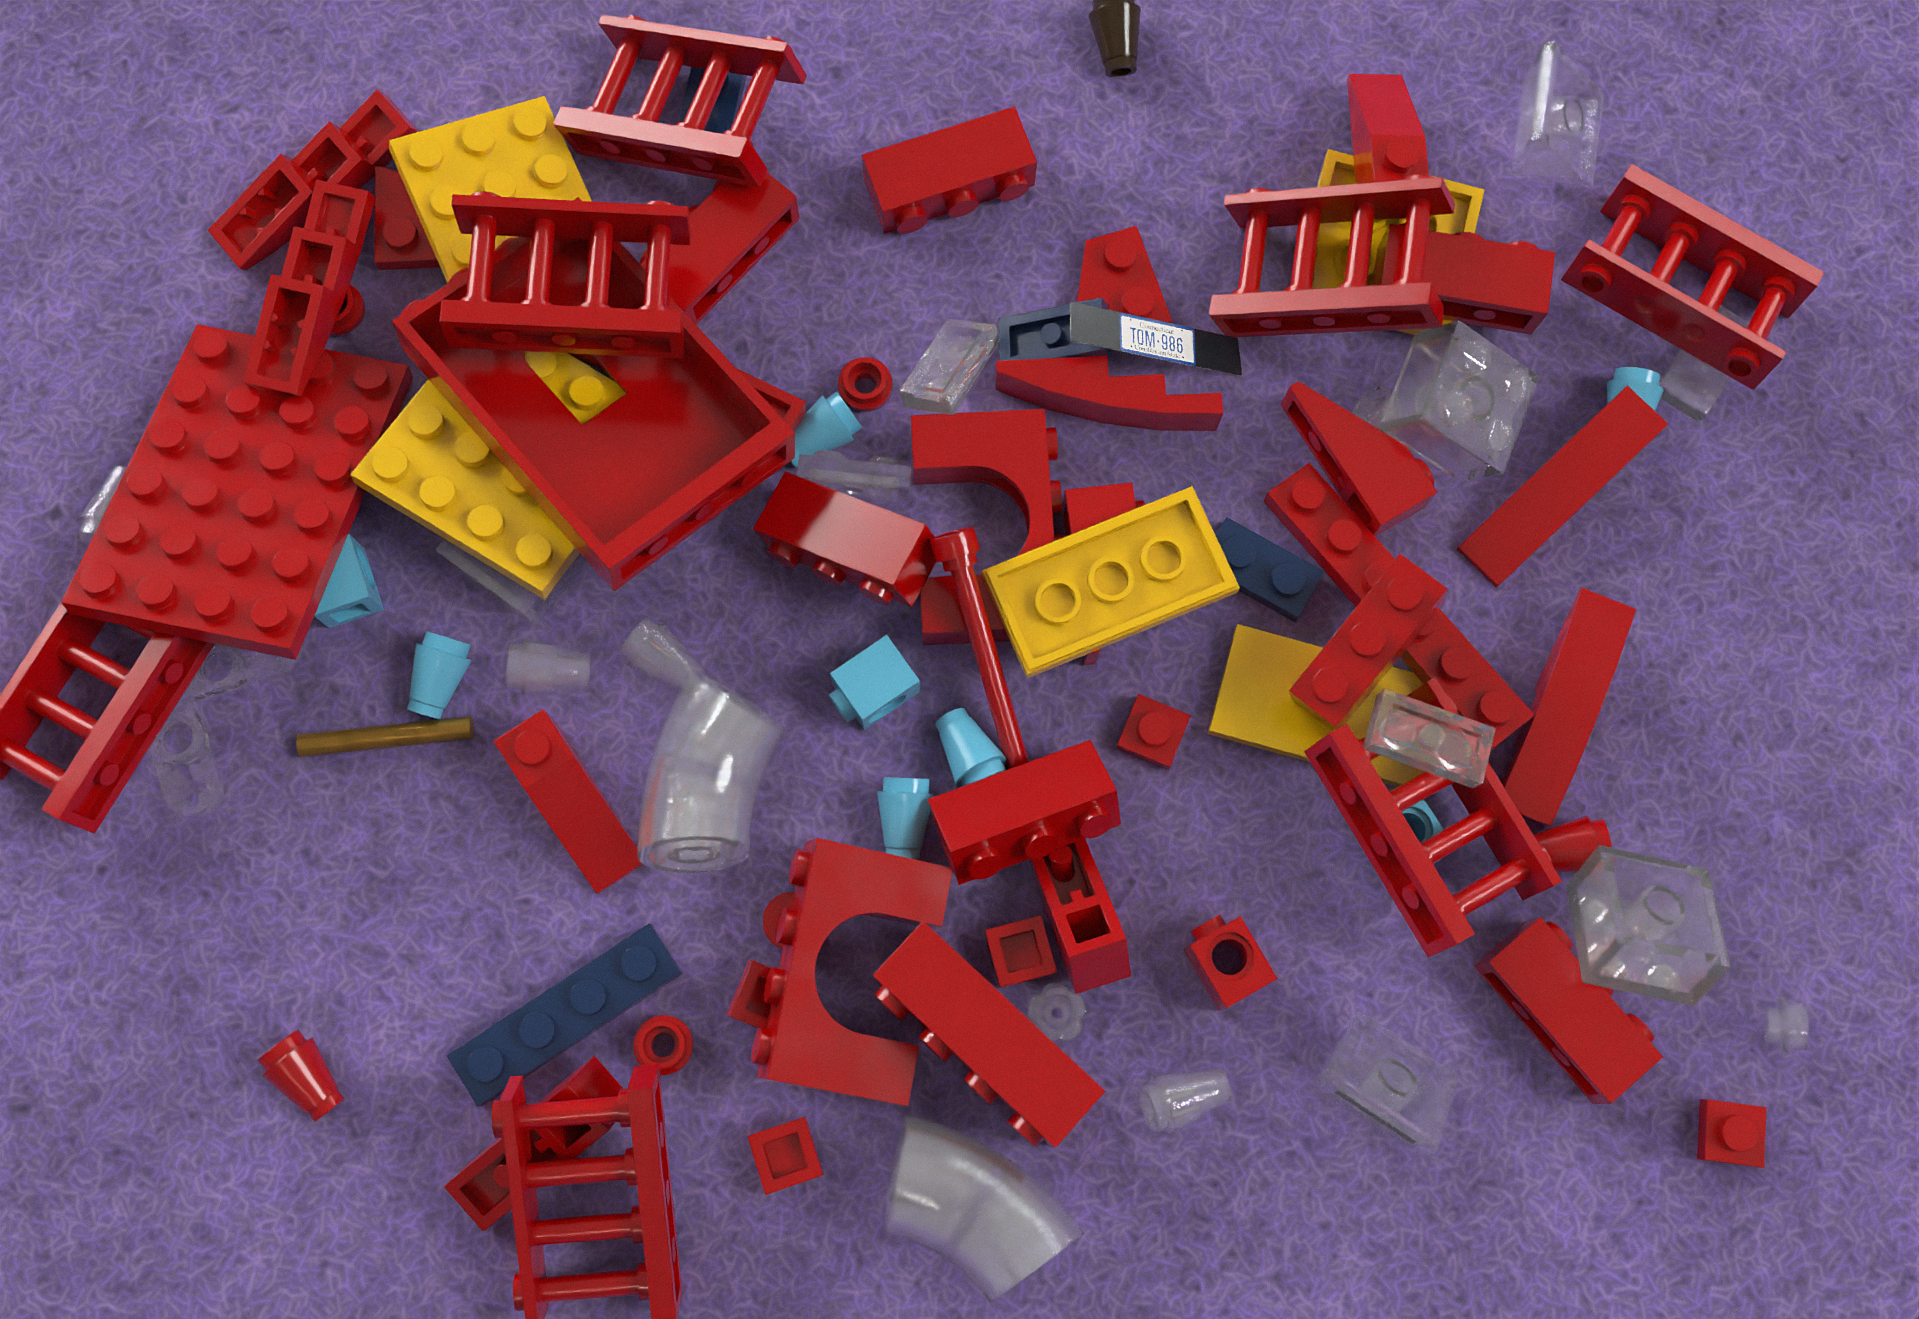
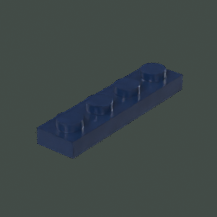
(564, 1014)

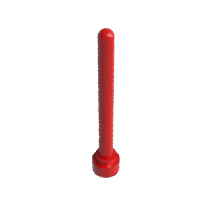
(957, 554)

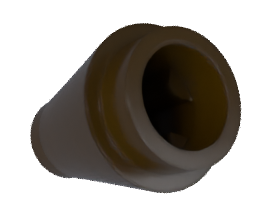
(1116, 34)

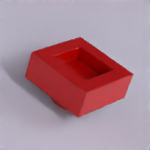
(1153, 731)
(1020, 951)
(748, 1000)
(1731, 1133)
(785, 1155)

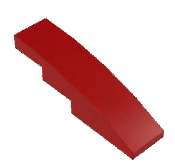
(282, 193)
(311, 290)
(1086, 391)
(1562, 486)
(1567, 704)

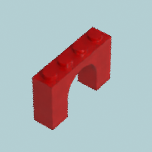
(994, 449)
(801, 1037)

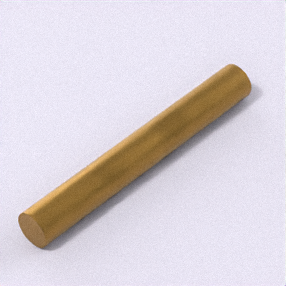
(385, 736)

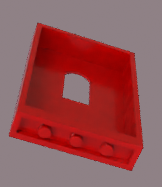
(640, 470)

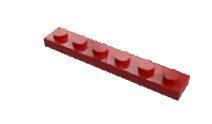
(1356, 562)

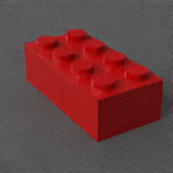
(987, 1035)

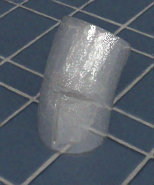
(705, 779)
(973, 1207)

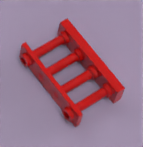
(686, 145)
(1712, 244)
(1353, 304)
(580, 329)
(123, 731)
(1407, 864)
(641, 1165)

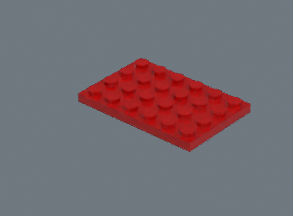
(237, 499)

